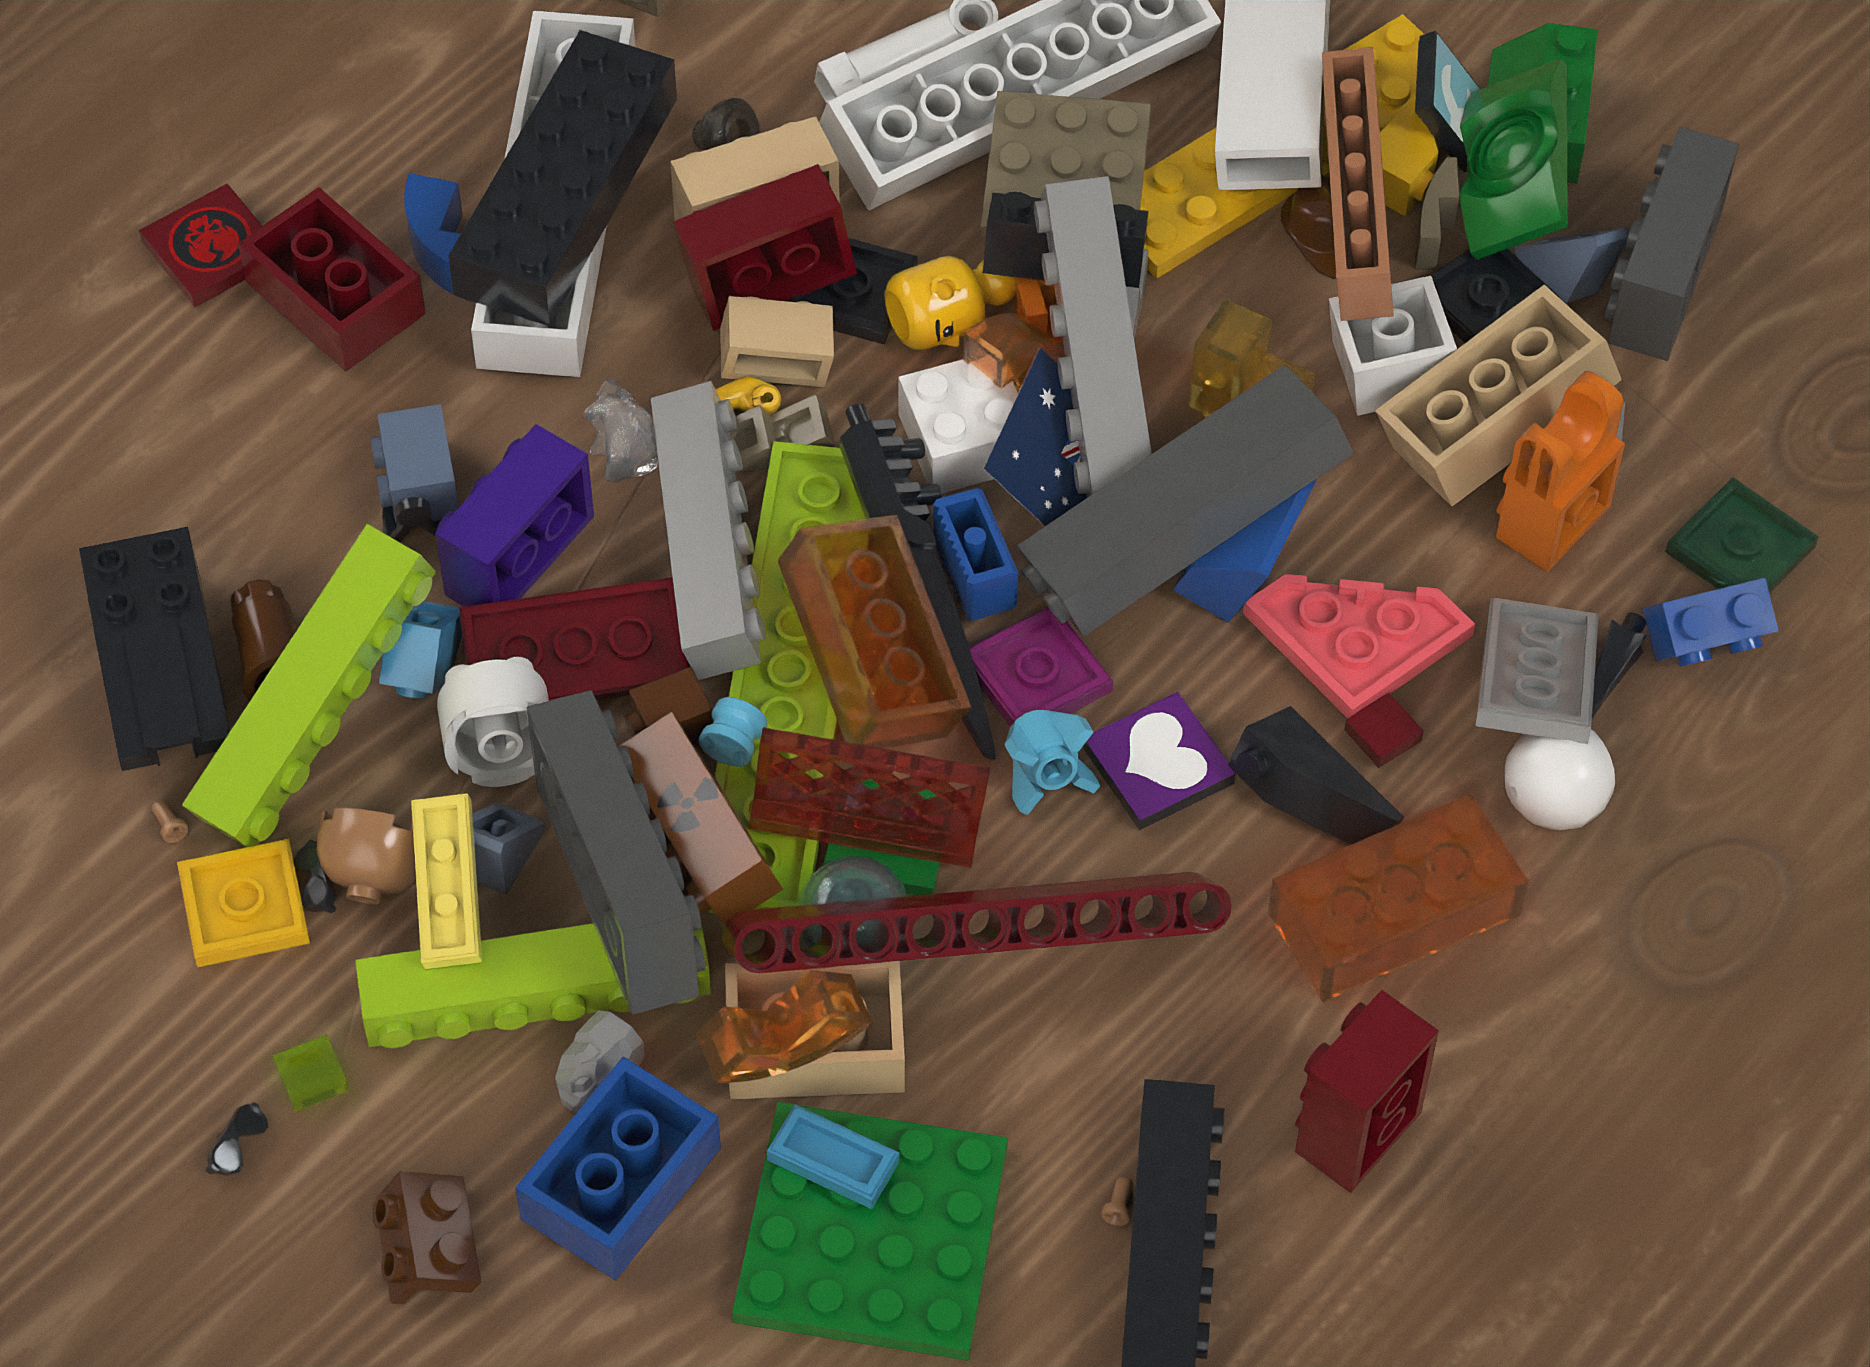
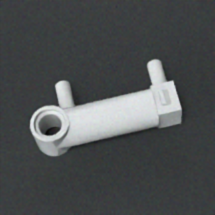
(897, 49)

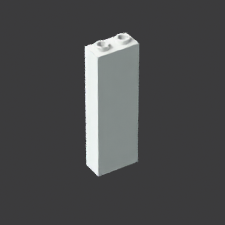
(1272, 94)

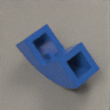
(432, 222)

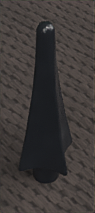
(1618, 655)

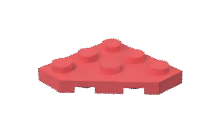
(1356, 635)

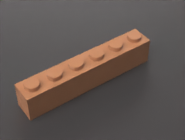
(1357, 185)

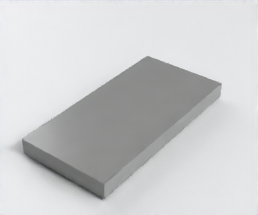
(1538, 670)

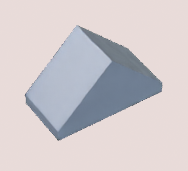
(1574, 263)
(503, 844)

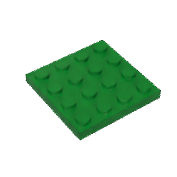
(881, 1274)

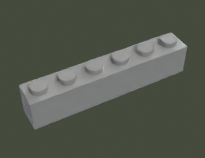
(1095, 330)
(707, 531)

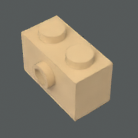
(777, 341)

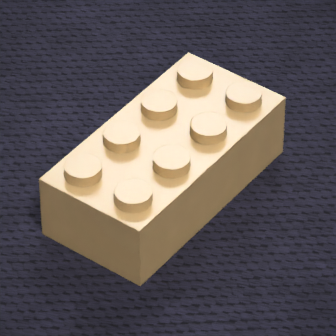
(1474, 405)

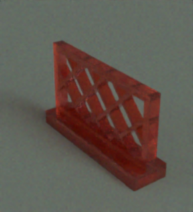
(875, 819)

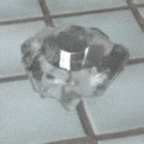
(623, 433)

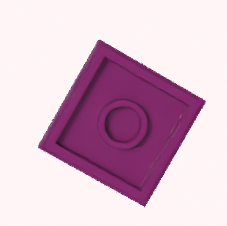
(1038, 668)

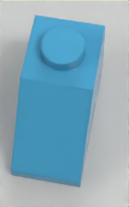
(423, 651)

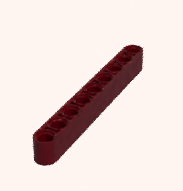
(952, 914)

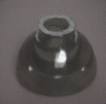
(725, 123)

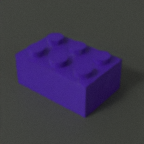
(515, 520)

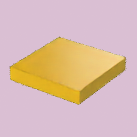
(243, 902)

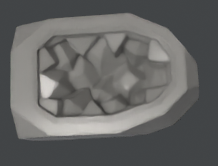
(593, 1056)

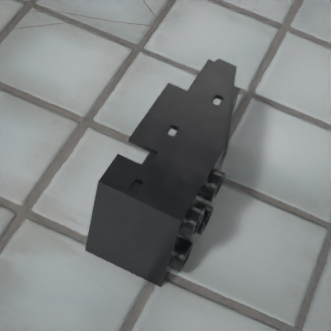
(154, 646)

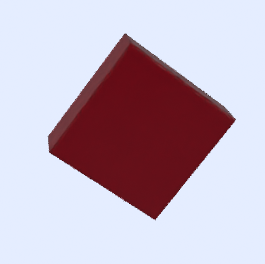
(1383, 730)

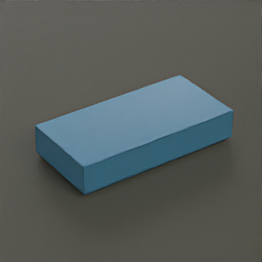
(833, 1156)

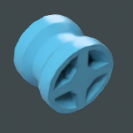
(732, 732)

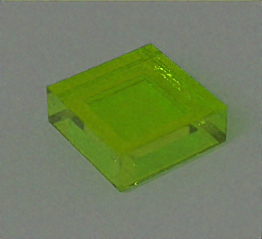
(310, 1073)

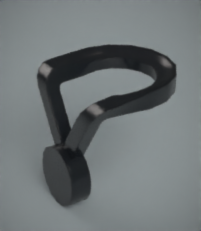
(409, 514)

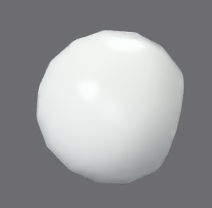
(1559, 780)

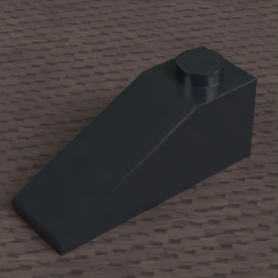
(1309, 779)

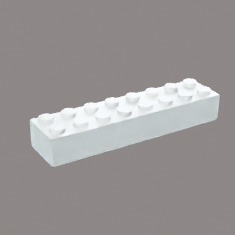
(944, 103)
(507, 340)

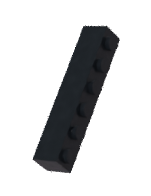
(1172, 1226)

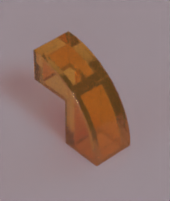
(1006, 347)
(800, 1027)

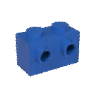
(1711, 619)

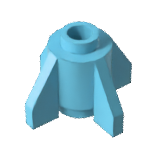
(1046, 755)

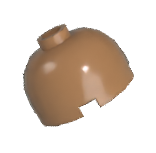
(366, 853)

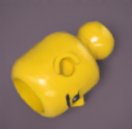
(942, 301)

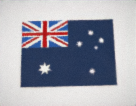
(1034, 449)

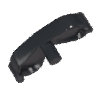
(319, 891)
(225, 1154)

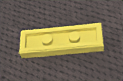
(446, 881)

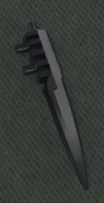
(880, 474)

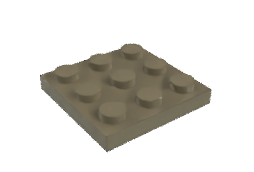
(1064, 140)

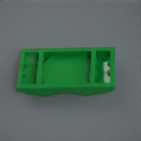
(1516, 160)

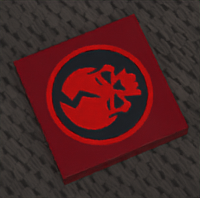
(201, 243)

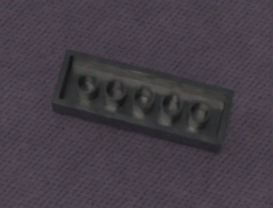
(563, 178)

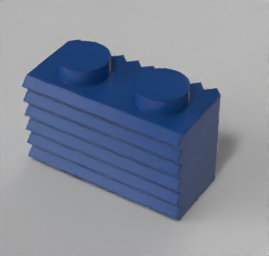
(975, 554)

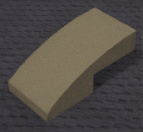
(1437, 213)
(799, 424)

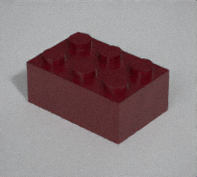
(766, 243)
(332, 278)
(1364, 1089)

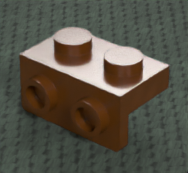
(426, 1235)

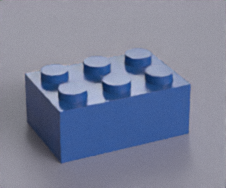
(618, 1168)

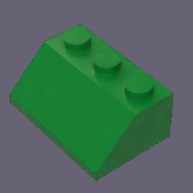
(1546, 44)

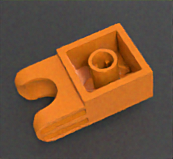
(1563, 473)

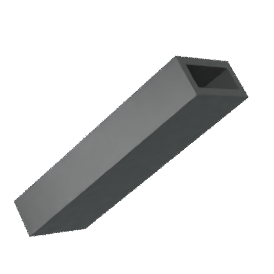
(1183, 501)

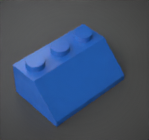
(1238, 566)

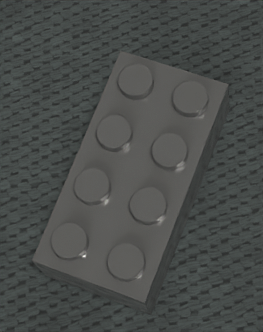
(1669, 242)

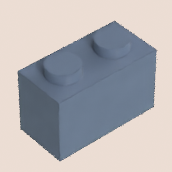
(416, 459)

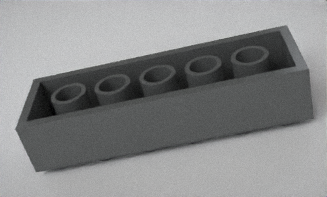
(616, 852)

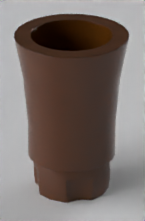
(262, 629)

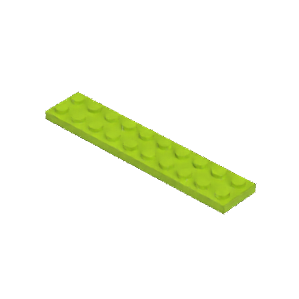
(802, 490)

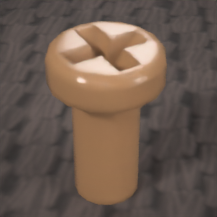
(172, 828)
(1116, 1211)

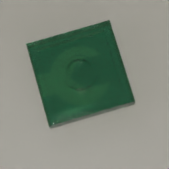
(1741, 540)

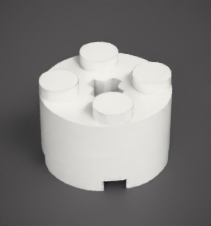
(487, 719)

